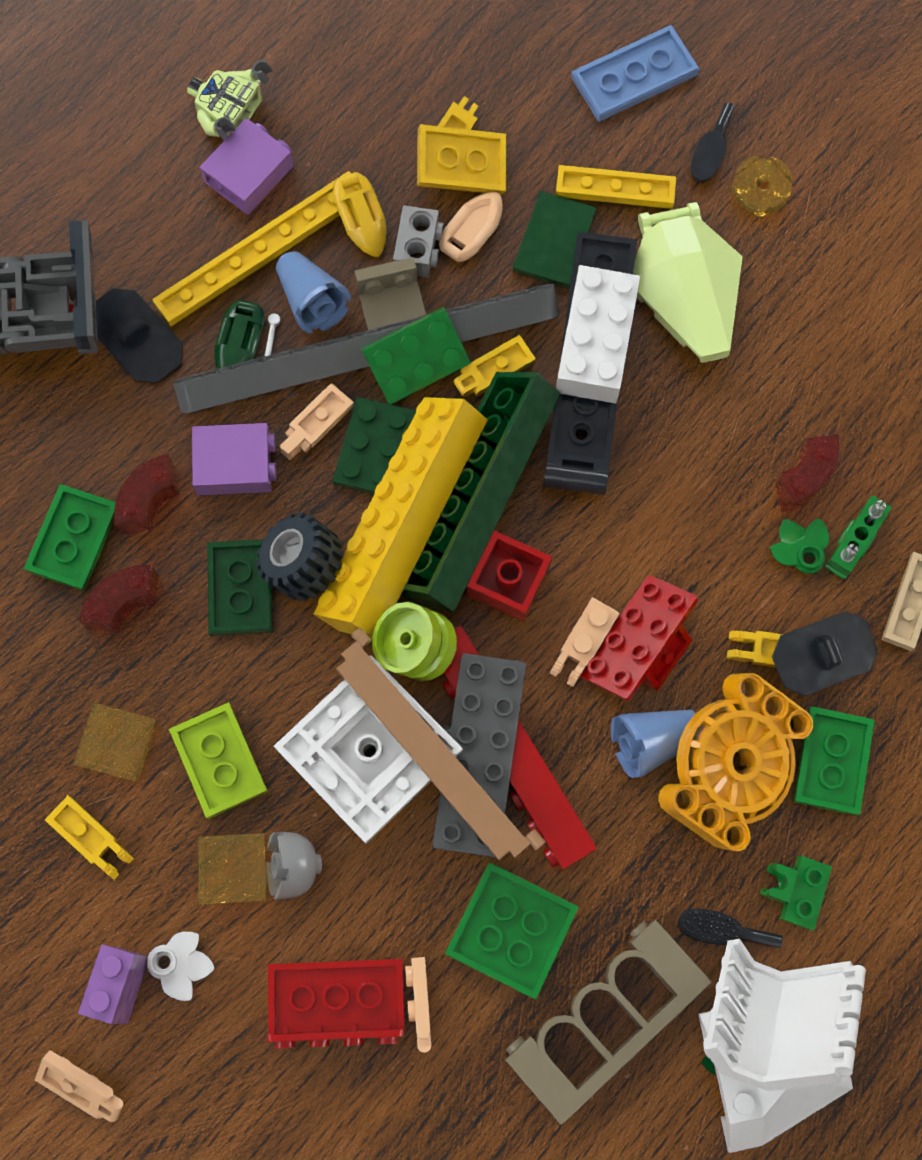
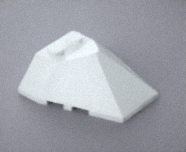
(761, 1115)

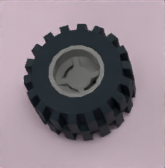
(299, 556)

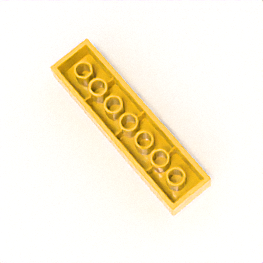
(401, 514)

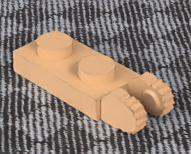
(586, 638)

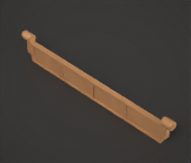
(431, 753)

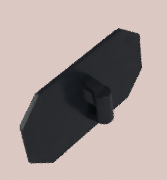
(136, 336)
(824, 653)

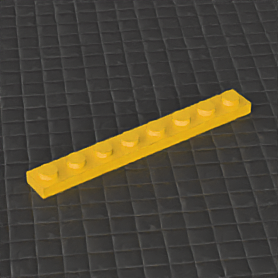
(249, 255)

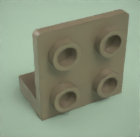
(389, 293)

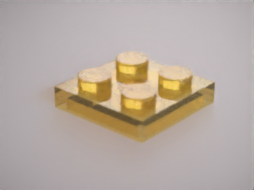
(115, 742)
(232, 869)

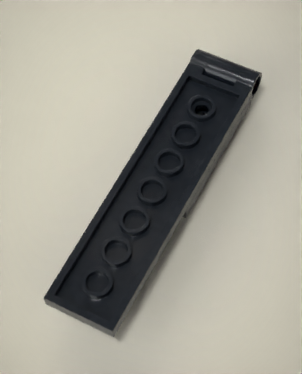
(570, 461)

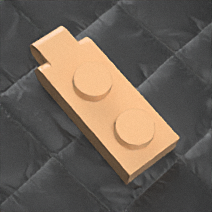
(419, 1007)
(78, 1087)

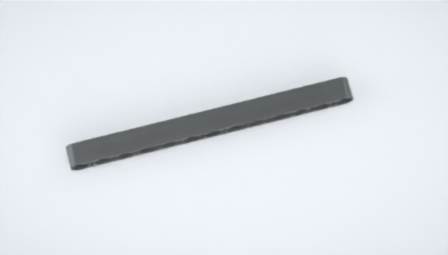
(345, 352)

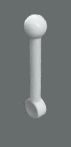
(274, 321)

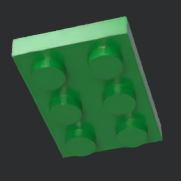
(416, 355)
(71, 538)
(834, 762)

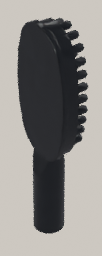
(711, 148)
(718, 928)

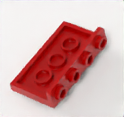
(336, 1002)

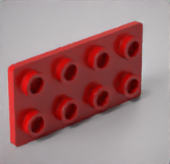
(643, 640)

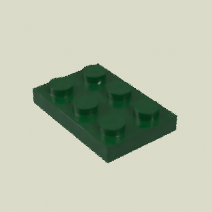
(370, 444)

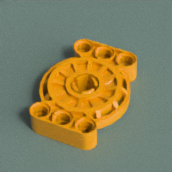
(706, 761)

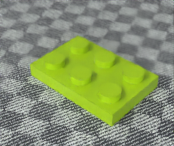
(218, 760)

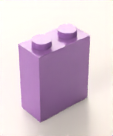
(247, 165)
(233, 459)
(113, 985)

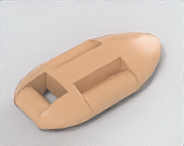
(472, 226)

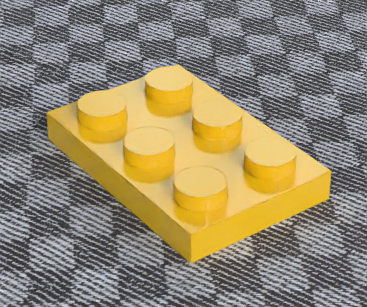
(461, 159)

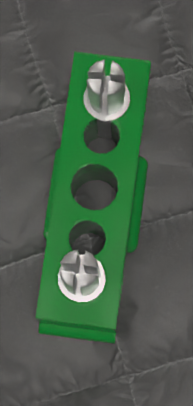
(844, 558)

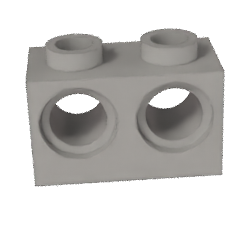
(423, 242)

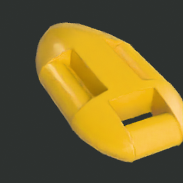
(361, 213)

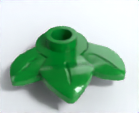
(800, 542)

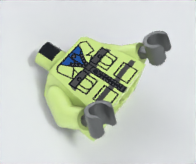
(228, 98)

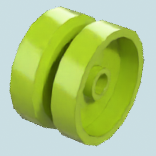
(414, 641)

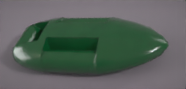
(239, 334)

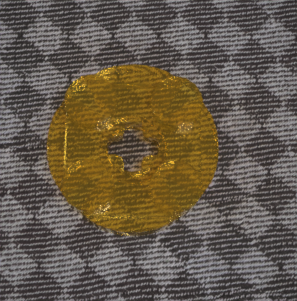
(762, 200)

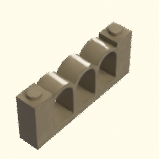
(669, 964)

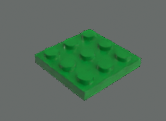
(511, 930)

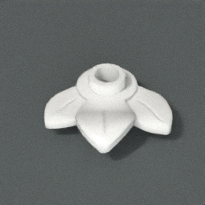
(184, 967)

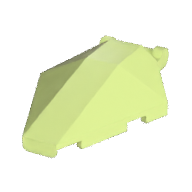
(689, 279)

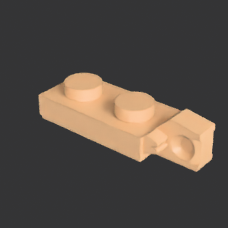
(316, 421)

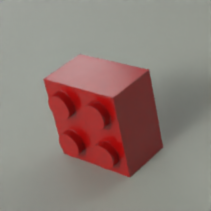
(509, 576)

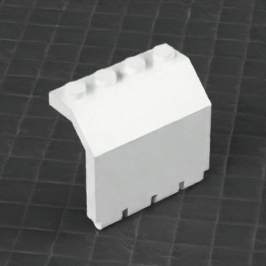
(785, 1024)

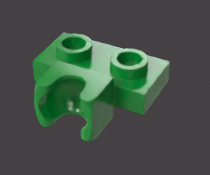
(799, 890)

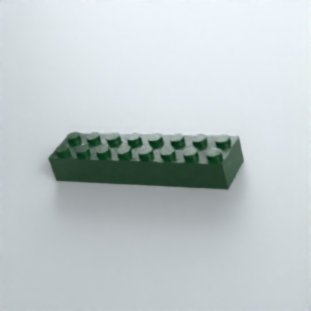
(516, 414)

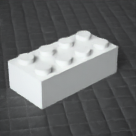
(597, 334)

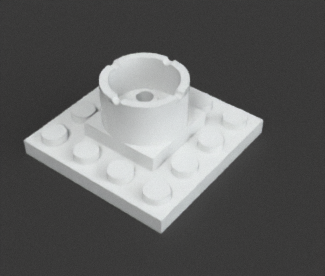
(331, 757)

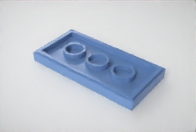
(635, 73)

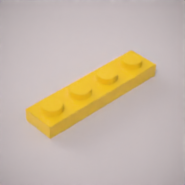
(616, 186)

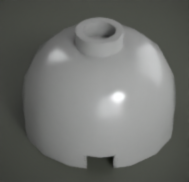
(291, 865)

